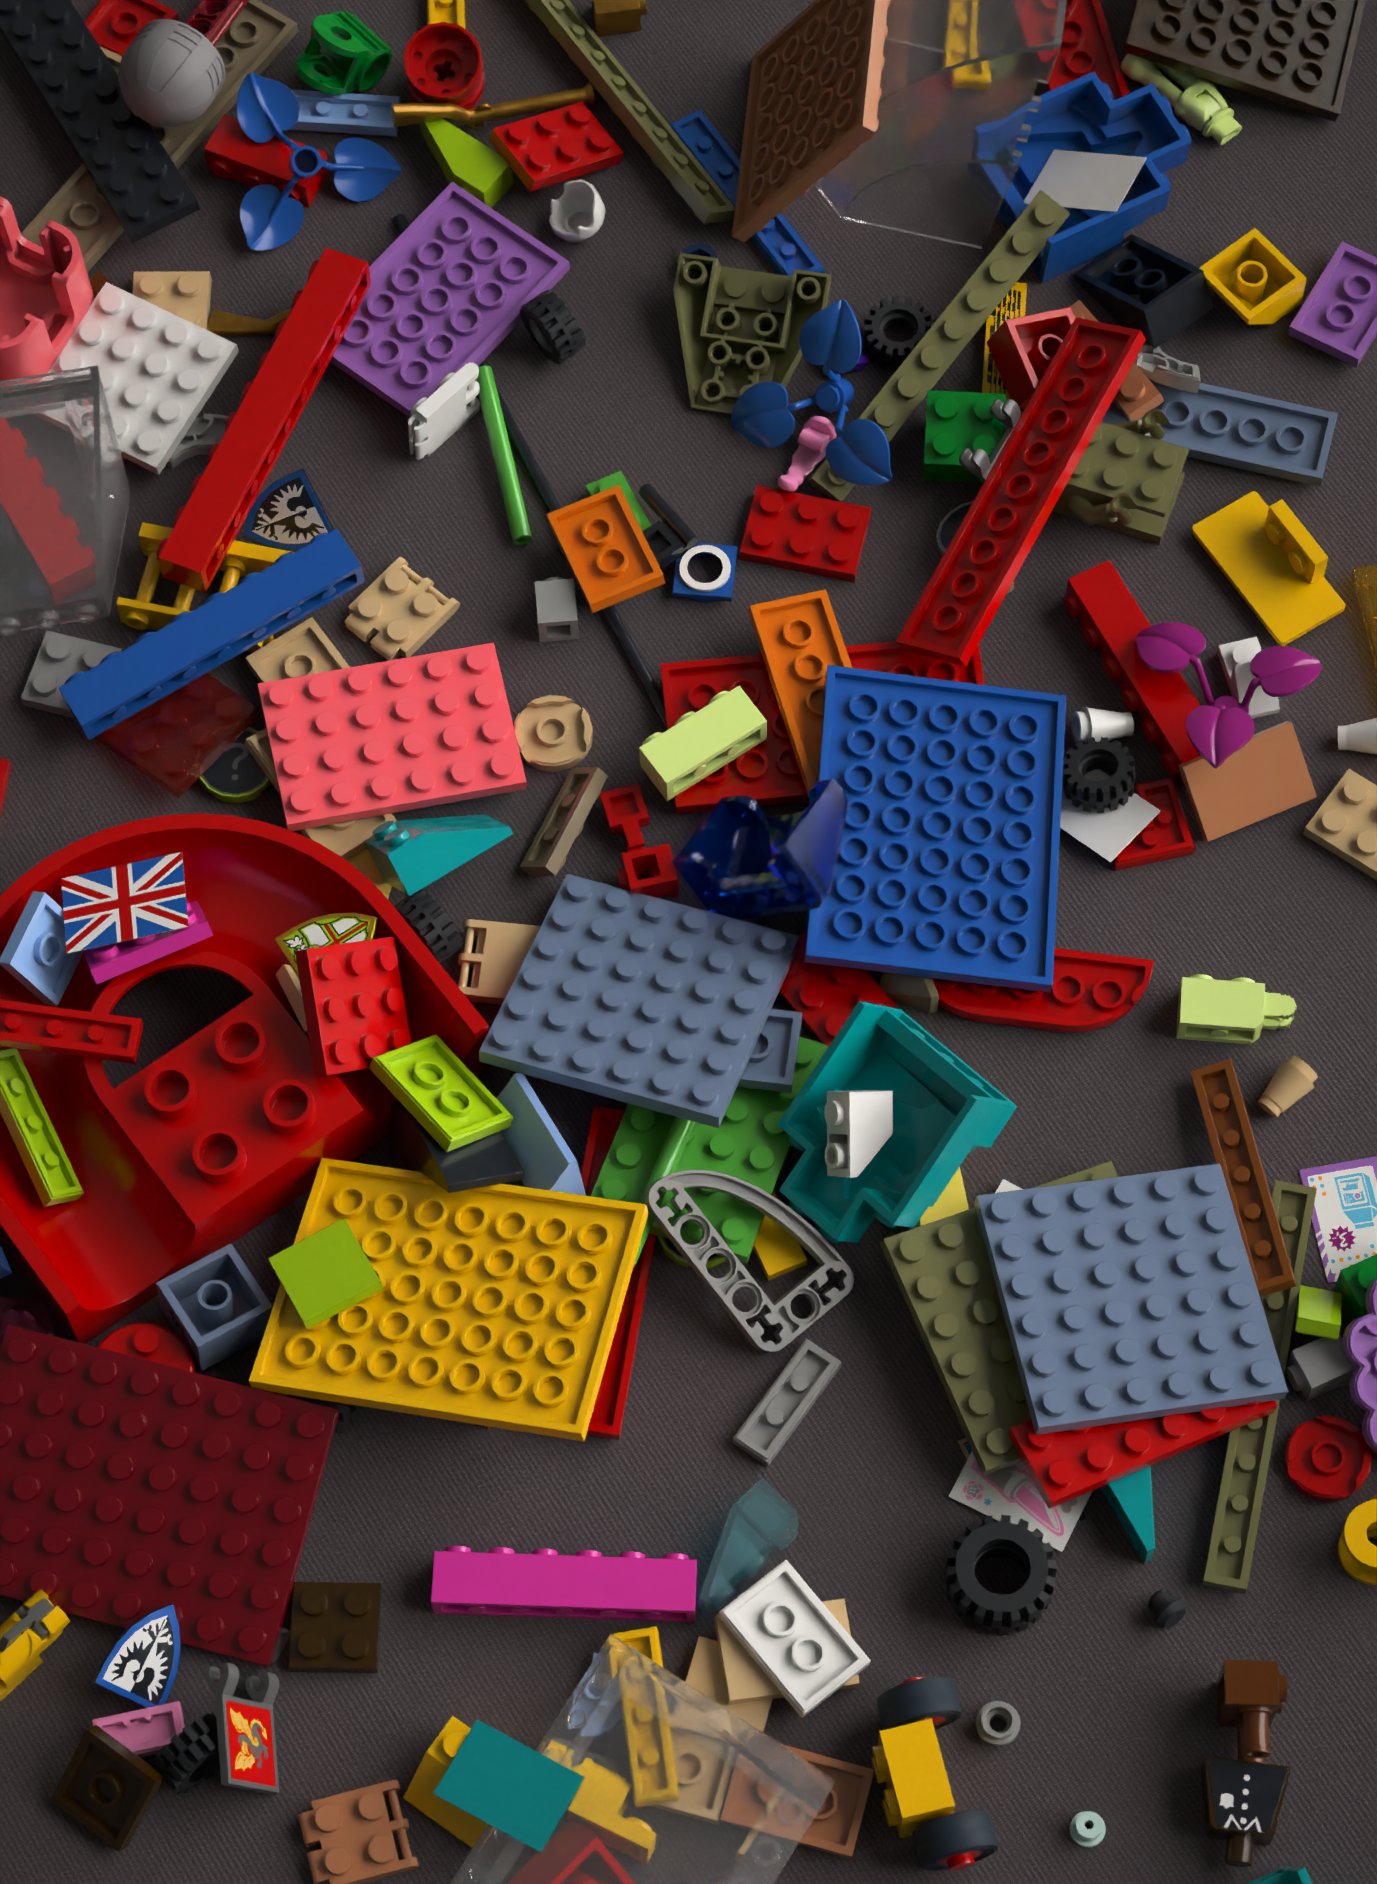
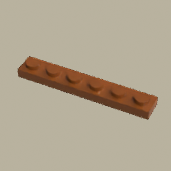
(1244, 1175)

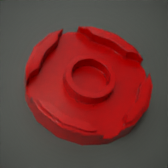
(1327, 1459)

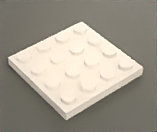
(151, 369)

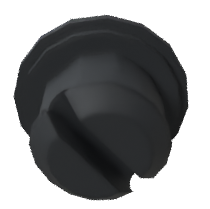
(1166, 1608)

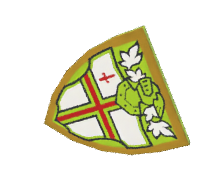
(326, 931)

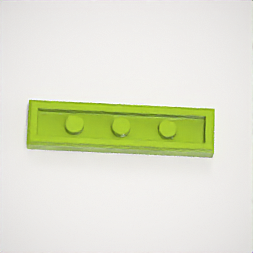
(34, 1133)

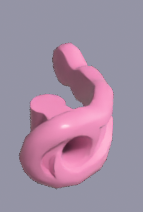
(811, 452)

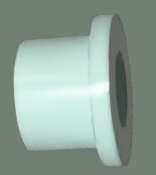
(1084, 1836)

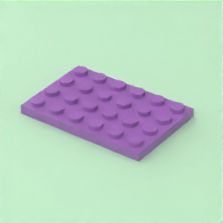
(443, 298)

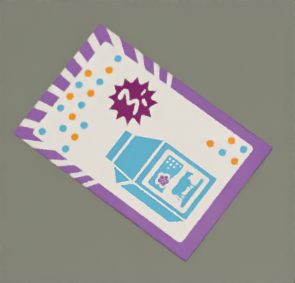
(1344, 1212)

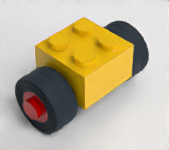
(916, 1779)

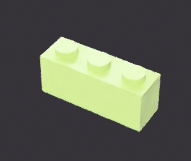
(702, 742)

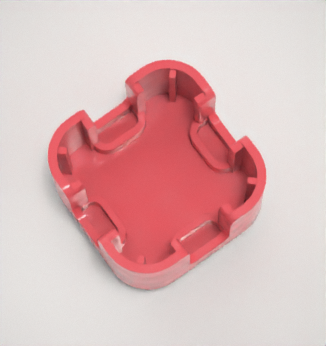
(41, 295)

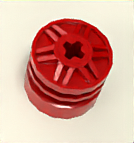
(441, 51)

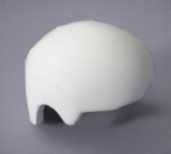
(577, 212)

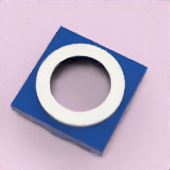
(720, 589)

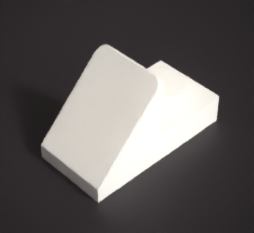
(1236, 661)

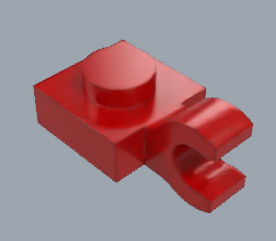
(626, 813)

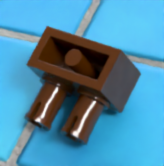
(1248, 1699)

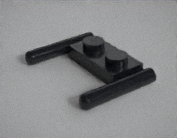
(665, 538)

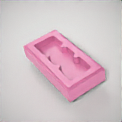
(144, 1729)

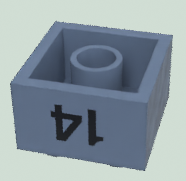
(215, 1306)

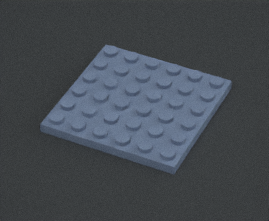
(640, 1000)
(1129, 1298)

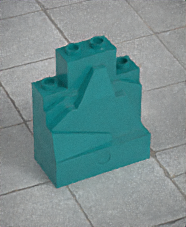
(937, 1119)

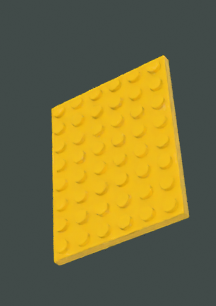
(487, 1305)

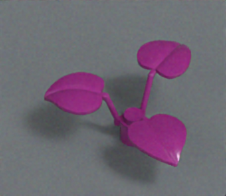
(1223, 723)

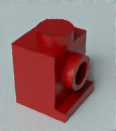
(652, 863)

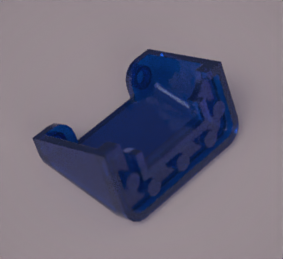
(764, 864)

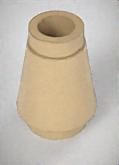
(1287, 1086)

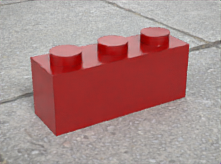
(237, 157)

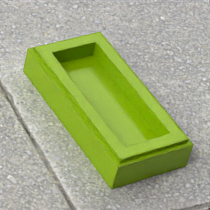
(1318, 1312)

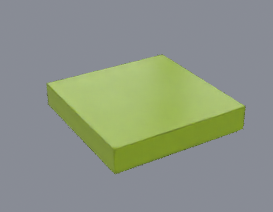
(325, 1273)

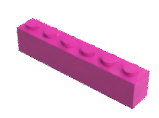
(564, 1585)

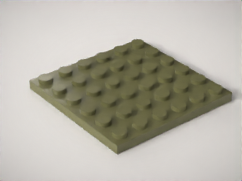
(962, 1324)

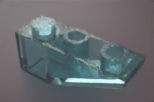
(751, 1532)

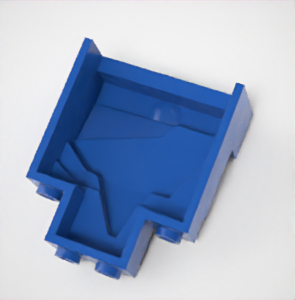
(1089, 120)

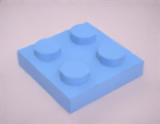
(38, 950)

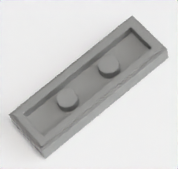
(786, 1402)

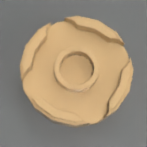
(553, 733)

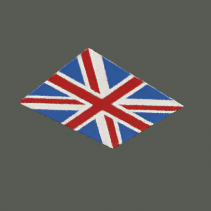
(124, 902)

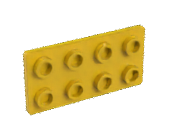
(1271, 565)

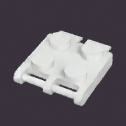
(444, 412)

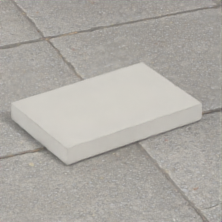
(794, 1638)

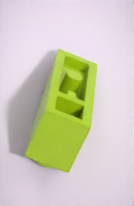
(468, 161)

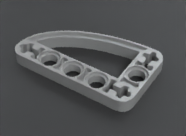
(737, 1276)

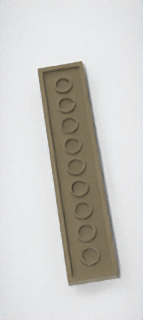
(245, 48)

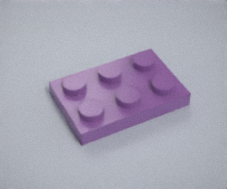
(1341, 307)

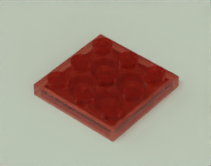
(182, 732)

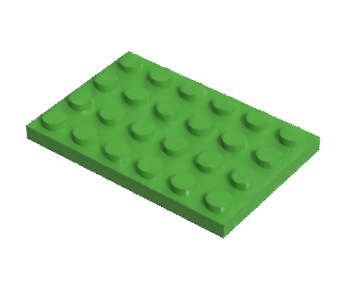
(744, 1147)

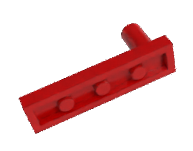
(69, 1031)

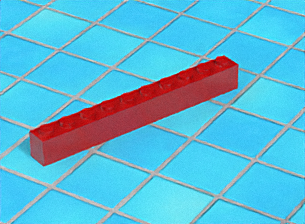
(264, 420)

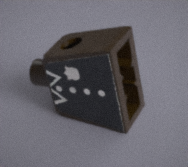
(1242, 1804)

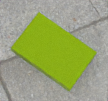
(441, 1093)

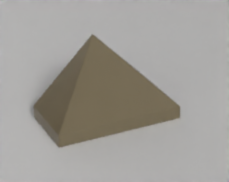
(911, 990)

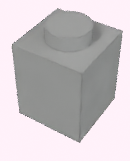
(556, 609)
(1319, 1367)

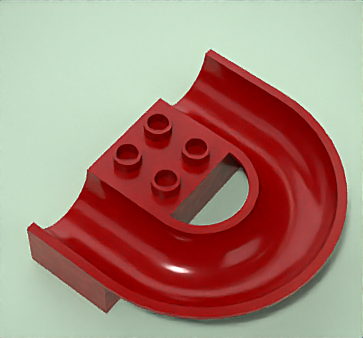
(233, 1113)

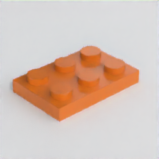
(605, 548)

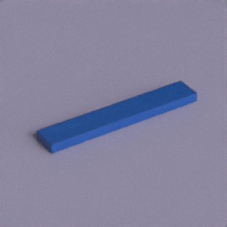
(778, 239)

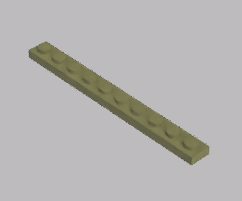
(634, 110)
(955, 327)
(1251, 1445)

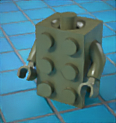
(1127, 479)

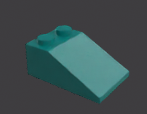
(423, 850)

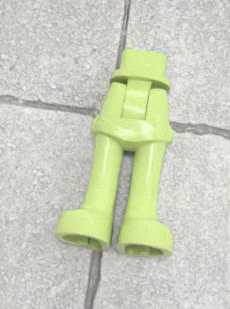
(1198, 105)

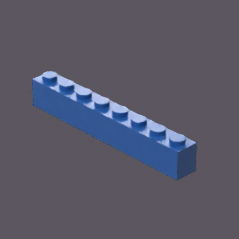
(212, 633)

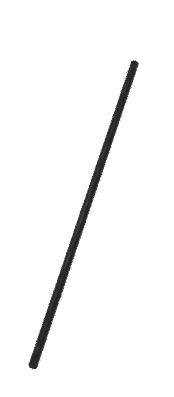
(552, 504)

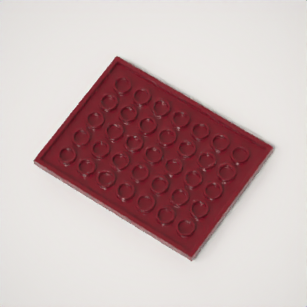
(154, 1491)

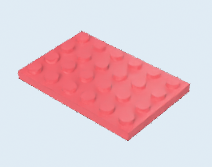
(391, 736)

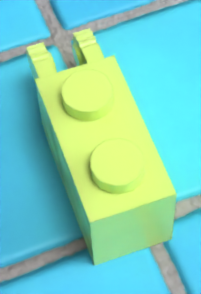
(1229, 1010)

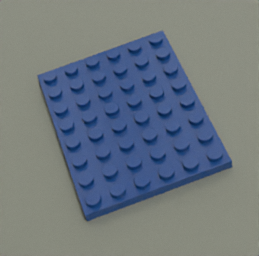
(943, 830)

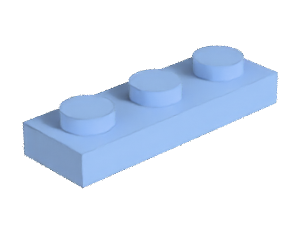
(345, 113)

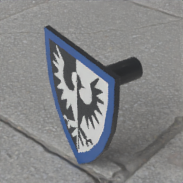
(287, 514)
(144, 1659)

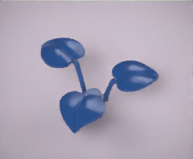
(271, 216)
(765, 417)

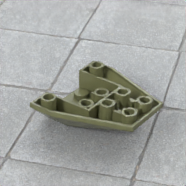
(740, 327)

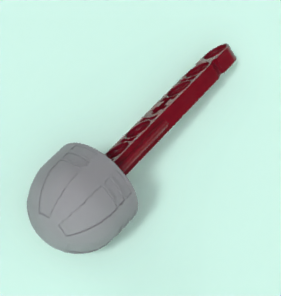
(173, 66)

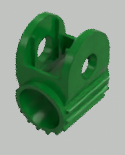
(351, 61)

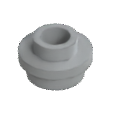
(1001, 1710)

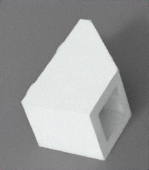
(856, 1129)

